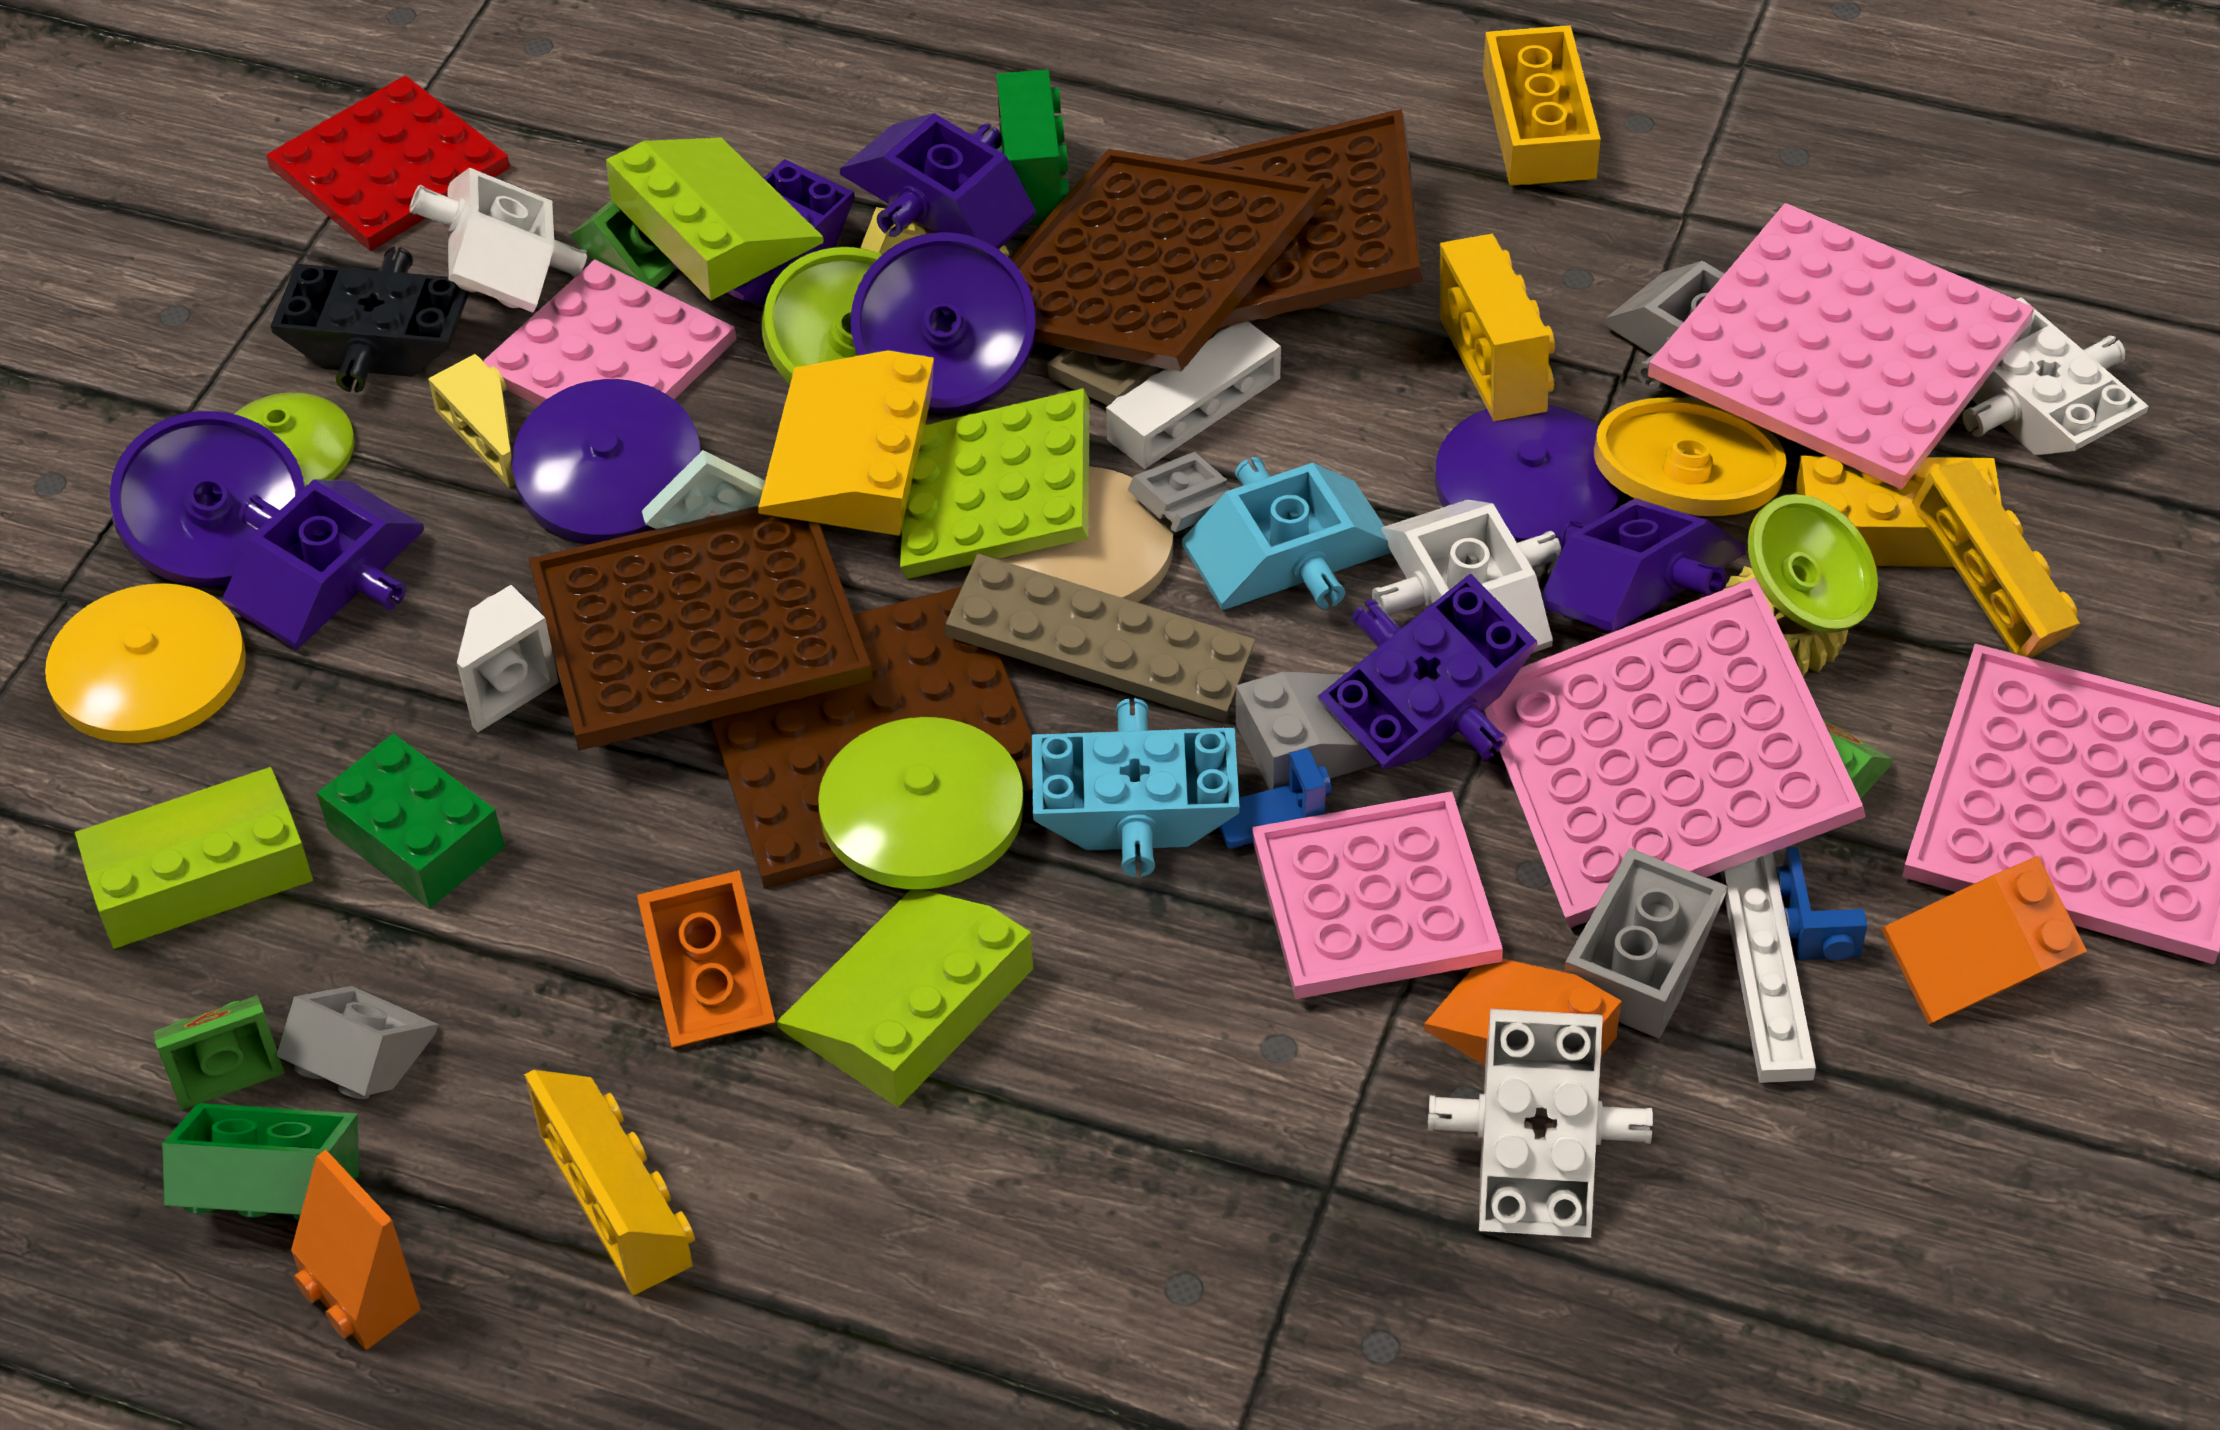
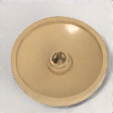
(1125, 544)

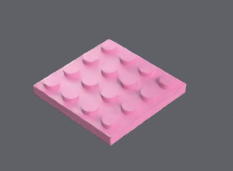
(610, 330)
(1375, 895)

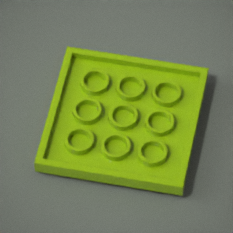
(999, 484)

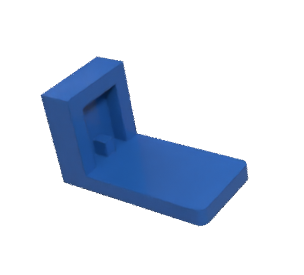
(1298, 800)
(1817, 933)

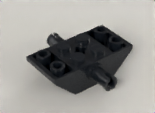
(369, 318)

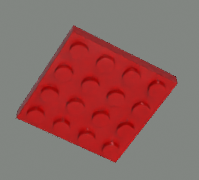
(377, 153)

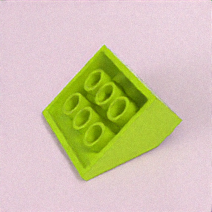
(707, 211)
(192, 857)
(911, 991)

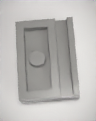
(1179, 490)

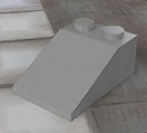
(1285, 716)
(1647, 938)

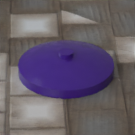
(951, 303)
(600, 457)
(1530, 467)
(183, 492)

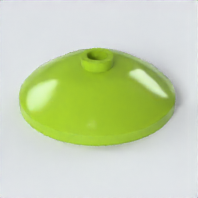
(310, 427)
(1812, 563)

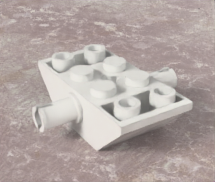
(498, 237)
(2054, 391)
(1465, 539)
(1543, 1176)

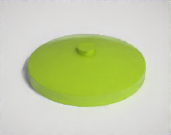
(811, 308)
(921, 803)

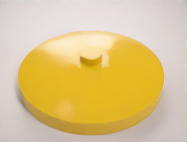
(1689, 456)
(145, 663)

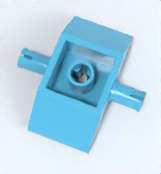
(1284, 534)
(1135, 786)

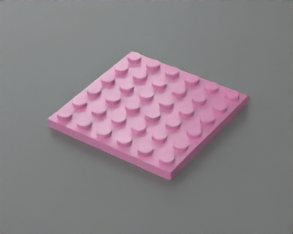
(1842, 344)
(1670, 744)
(2094, 781)

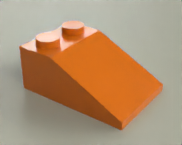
(1983, 940)
(706, 959)
(1513, 985)
(351, 1257)

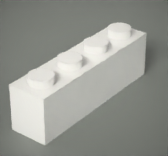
(1181, 404)

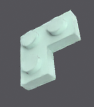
(703, 487)

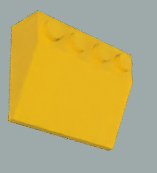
(850, 441)

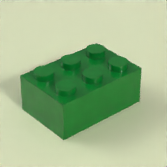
(1034, 137)
(411, 820)
(252, 1157)

